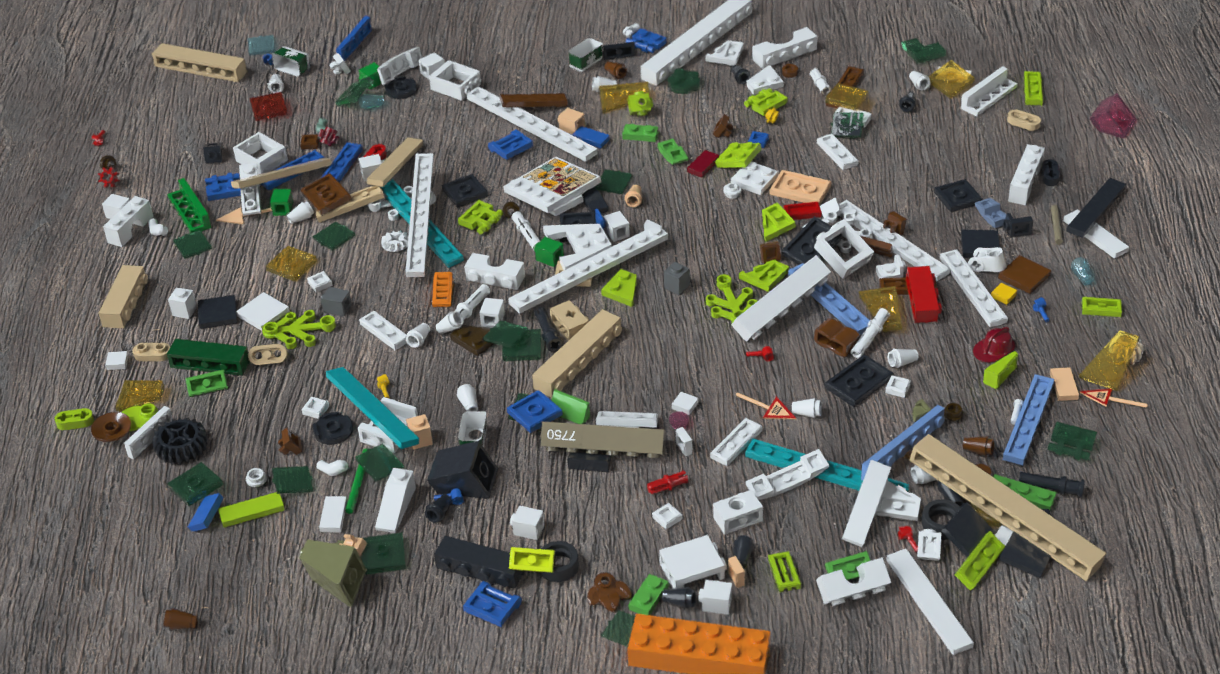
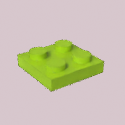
(738, 155)

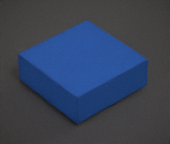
(759, 137)

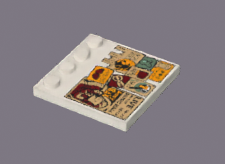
(552, 184)

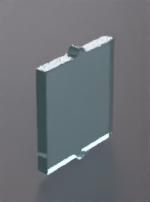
(261, 45)

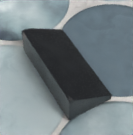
(619, 50)
(589, 462)

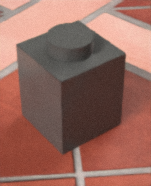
(676, 278)
(336, 301)

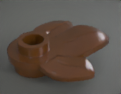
(608, 594)

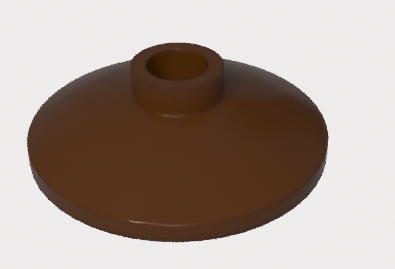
(111, 426)

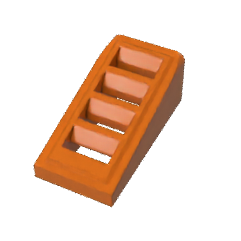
(442, 288)

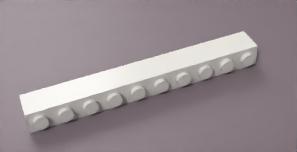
(695, 40)

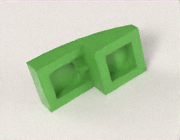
(672, 152)

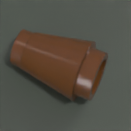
(617, 70)
(979, 445)
(179, 619)

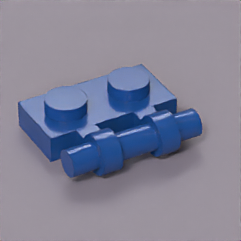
(647, 40)
(222, 190)

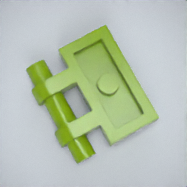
(766, 100)
(477, 213)

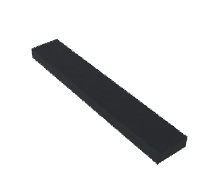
(1096, 207)

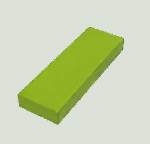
(1033, 88)
(251, 509)
(980, 560)

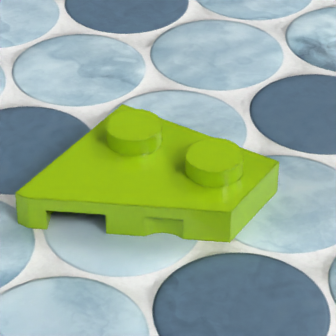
(776, 221)
(765, 275)
(621, 287)

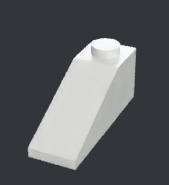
(395, 500)

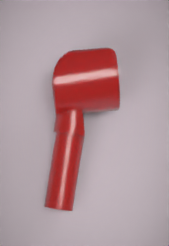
(98, 138)
(766, 352)
(905, 532)

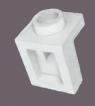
(892, 270)
(929, 545)

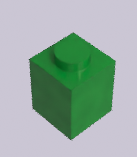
(372, 72)
(281, 202)
(549, 251)

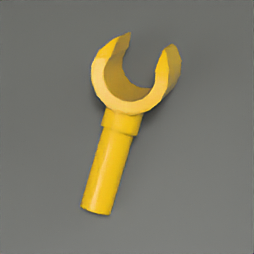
(382, 382)

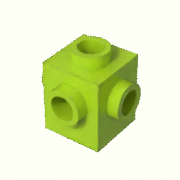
(635, 107)

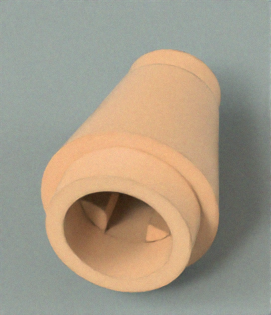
(634, 196)

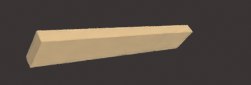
(394, 162)
(281, 173)

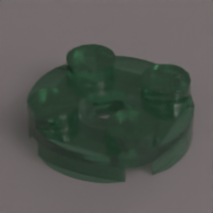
(683, 81)

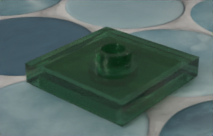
(526, 349)
(195, 484)
(384, 553)

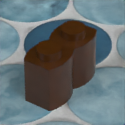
(836, 337)

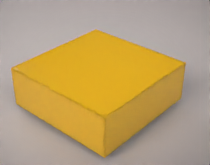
(1003, 293)

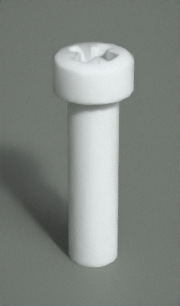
(1017, 407)

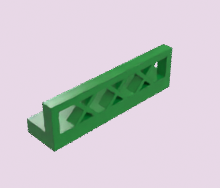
(194, 207)

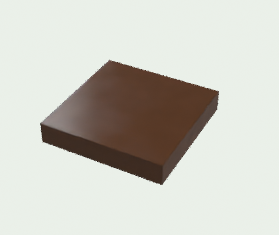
(1024, 274)

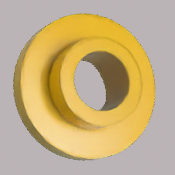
(771, 116)

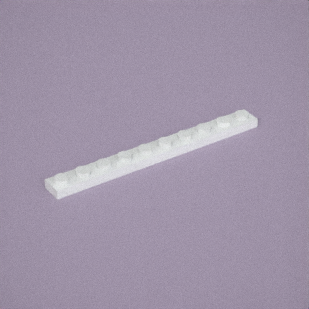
(533, 124)
(419, 216)
(587, 269)

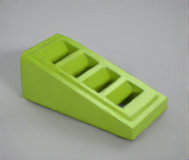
(1000, 370)

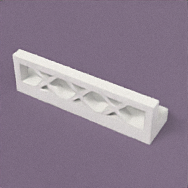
(984, 90)

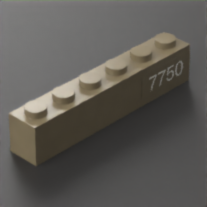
(603, 438)

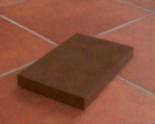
(326, 194)

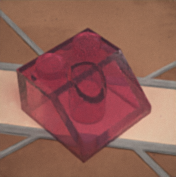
(1113, 117)

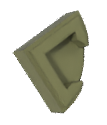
(920, 410)

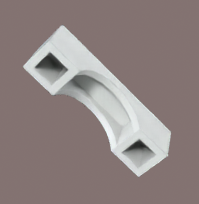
(771, 54)
(1023, 179)

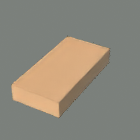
(1064, 384)

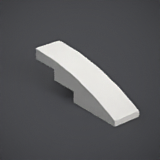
(866, 503)

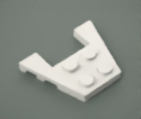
(585, 240)

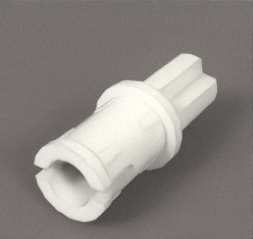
(820, 81)

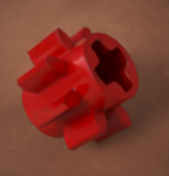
(104, 175)

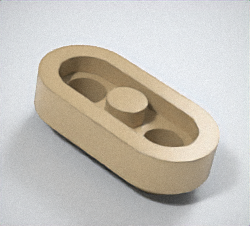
(1024, 120)
(151, 351)
(268, 354)

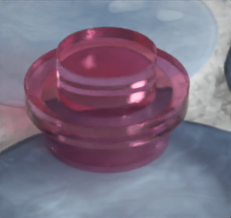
(679, 420)

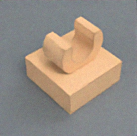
(358, 543)

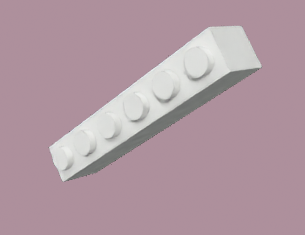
(782, 297)

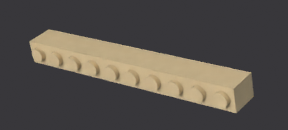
(1008, 507)

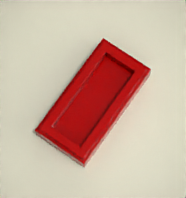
(803, 210)

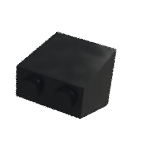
(464, 468)

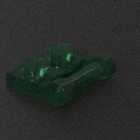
(353, 92)

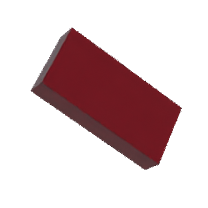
(702, 163)

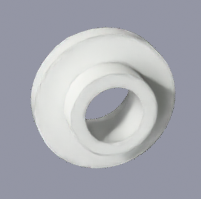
(732, 190)
(256, 477)

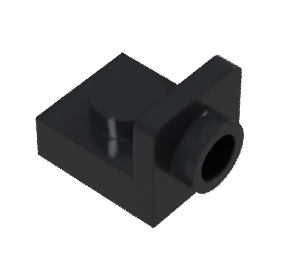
(212, 152)
(1018, 226)

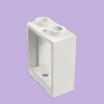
(440, 80)
(266, 163)
(835, 261)

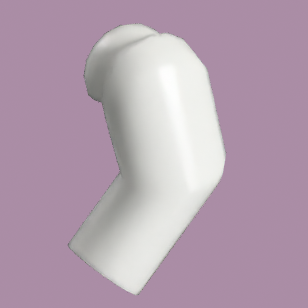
(630, 30)
(157, 229)
(334, 468)

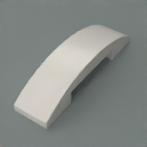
(399, 64)
(789, 477)

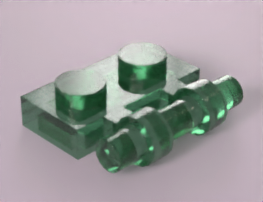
(1072, 436)

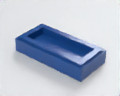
(591, 136)
(205, 512)

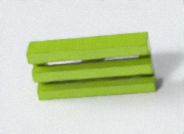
(1101, 306)
(787, 584)

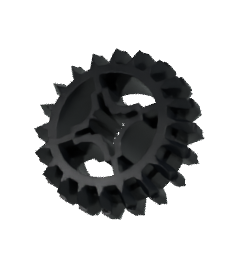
(180, 440)

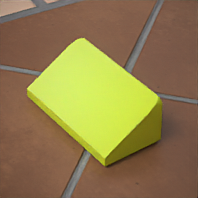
(531, 559)

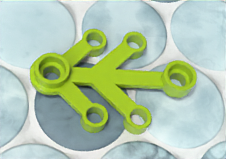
(724, 283)
(276, 330)

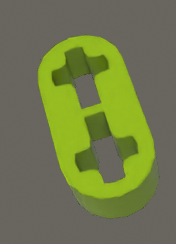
(74, 419)

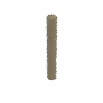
(1056, 225)

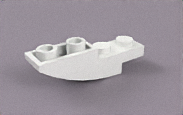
(250, 195)

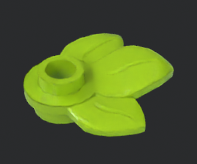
(140, 415)

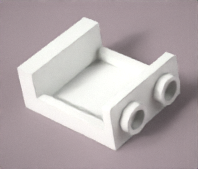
(374, 436)
(691, 561)

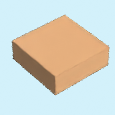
(736, 572)

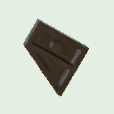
(471, 338)

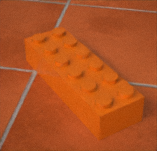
(697, 647)

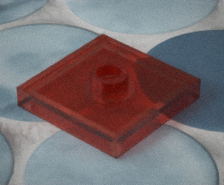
(268, 106)

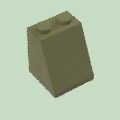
(334, 568)

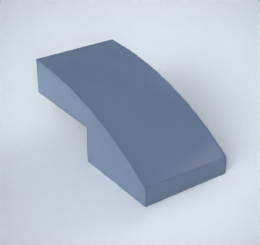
(991, 212)

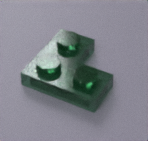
(923, 53)

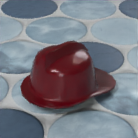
(994, 345)

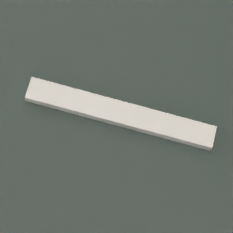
(901, 246)

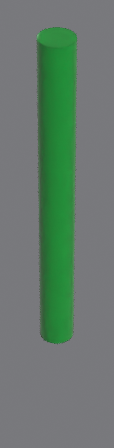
(355, 488)

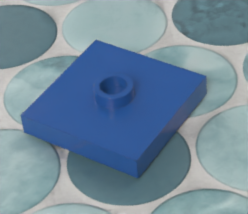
(534, 410)

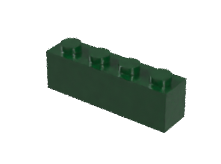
(208, 356)

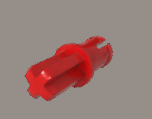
(667, 482)

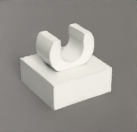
(340, 64)

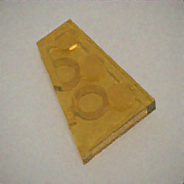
(616, 95)
(883, 298)
(1112, 361)

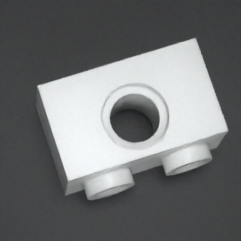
(737, 512)

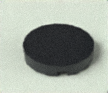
(401, 87)
(332, 428)

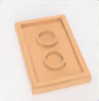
(800, 187)

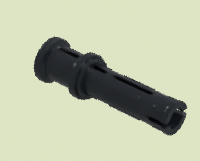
(549, 333)
(1061, 484)

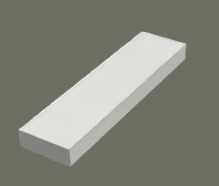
(1102, 238)

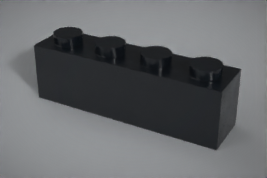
(476, 562)

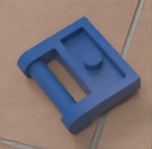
(511, 145)
(489, 608)

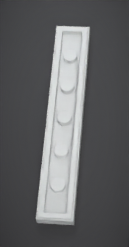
(974, 288)
(929, 602)

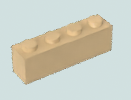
(123, 296)

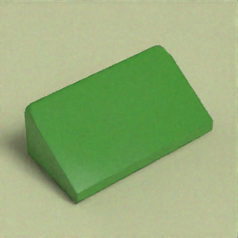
(206, 383)
(572, 407)

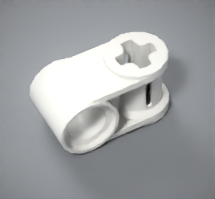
(989, 260)

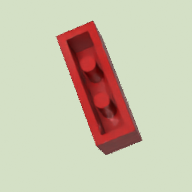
(923, 294)

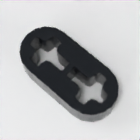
(1053, 172)

